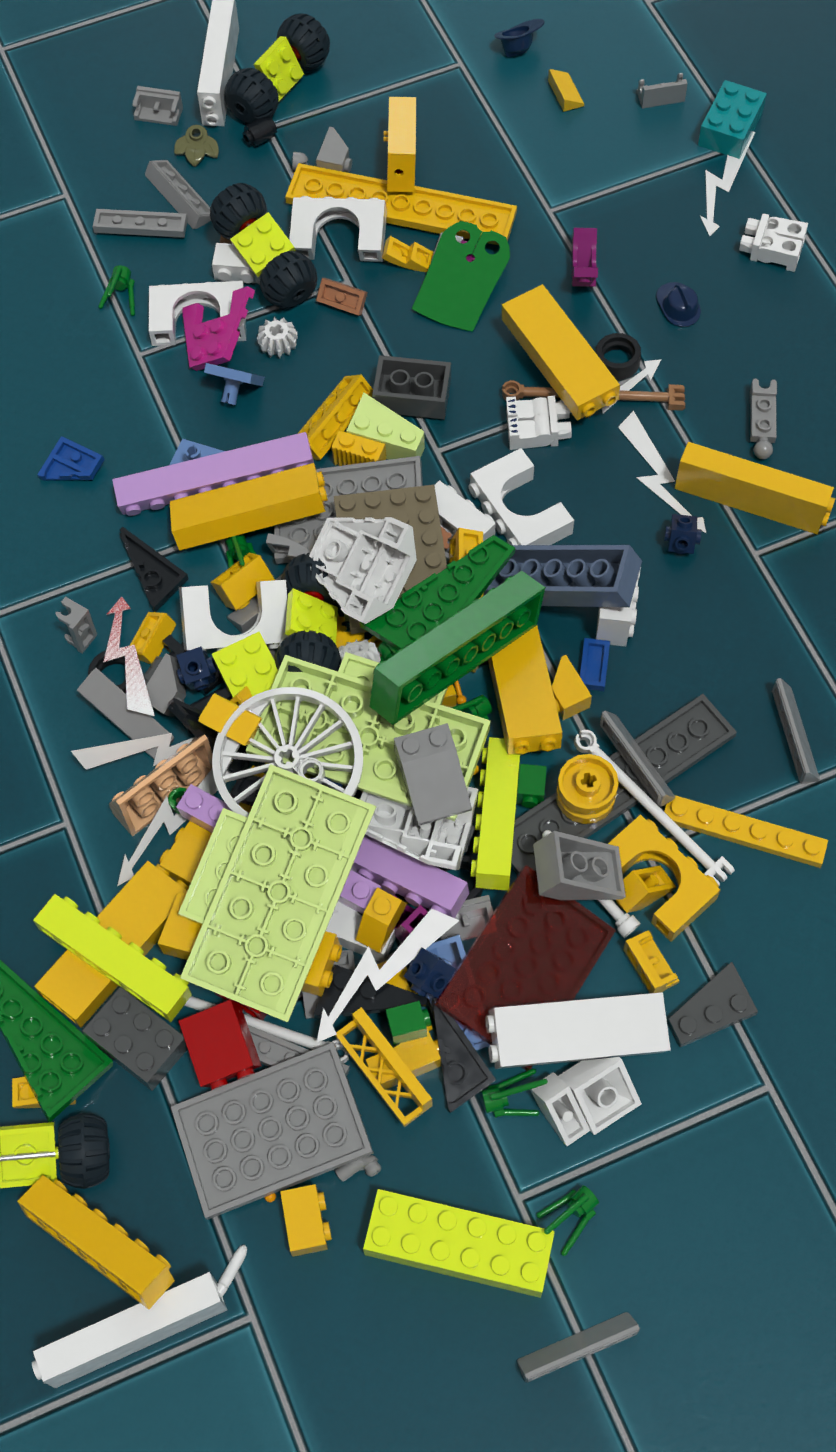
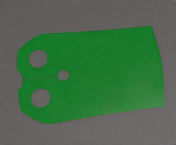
(459, 289)

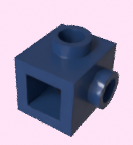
(682, 534)
(196, 669)
(429, 973)

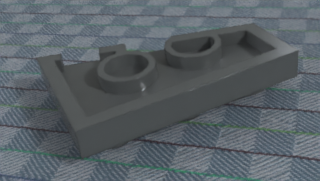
(713, 1008)

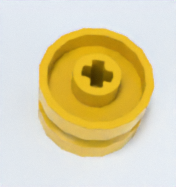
(587, 788)

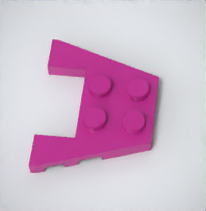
(214, 339)

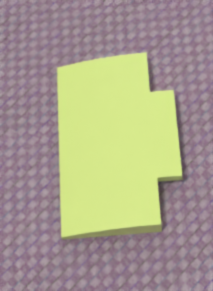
(352, 691)
(271, 890)

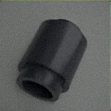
(259, 131)

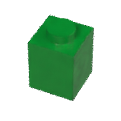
(531, 785)
(407, 1022)

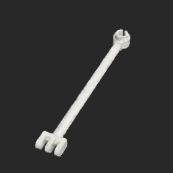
(713, 868)
(281, 1032)

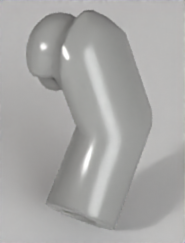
(367, 1163)

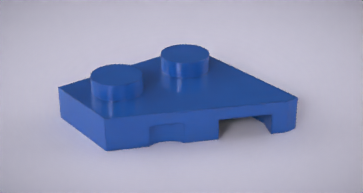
(70, 462)

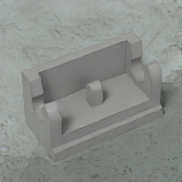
(662, 93)
(157, 105)
(79, 625)
(472, 917)

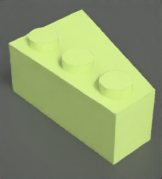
(385, 426)

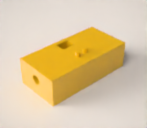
(401, 144)

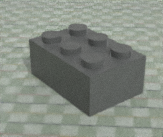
(413, 386)
(136, 1038)

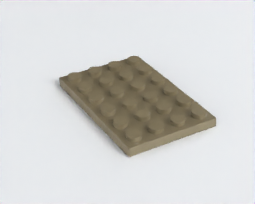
(411, 506)

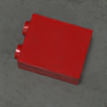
(220, 1044)

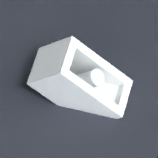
(561, 1109)

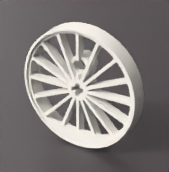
(226, 748)

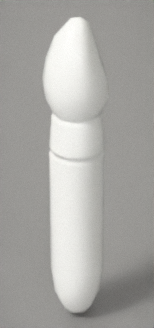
(231, 1270)

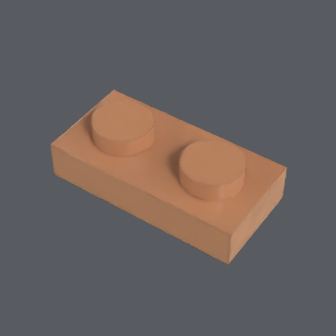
(341, 296)

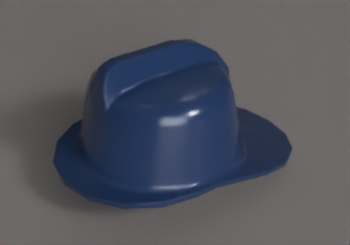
(519, 38)
(679, 304)

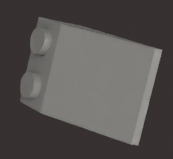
(432, 774)
(578, 868)

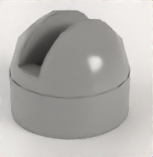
(299, 157)

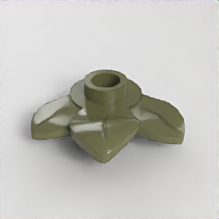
(196, 147)

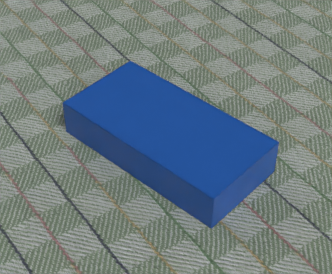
(594, 663)

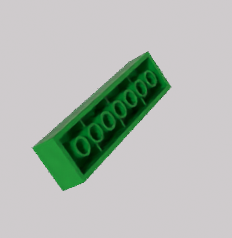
(455, 647)

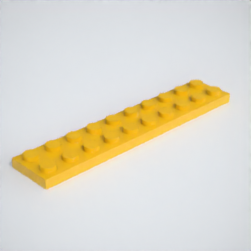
(421, 209)

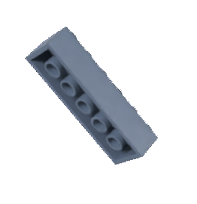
(577, 573)

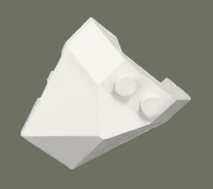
(365, 563)
(434, 843)

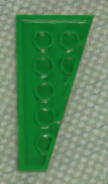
(441, 594)
(47, 1047)

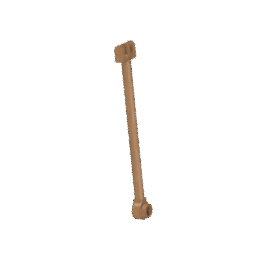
(674, 395)

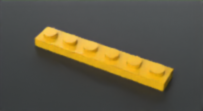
(747, 831)

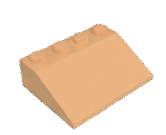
(141, 802)

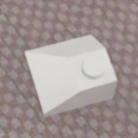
(602, 1091)

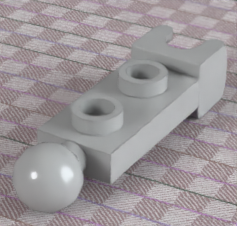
(763, 418)

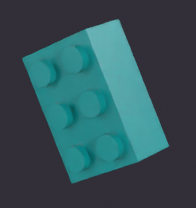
(732, 119)

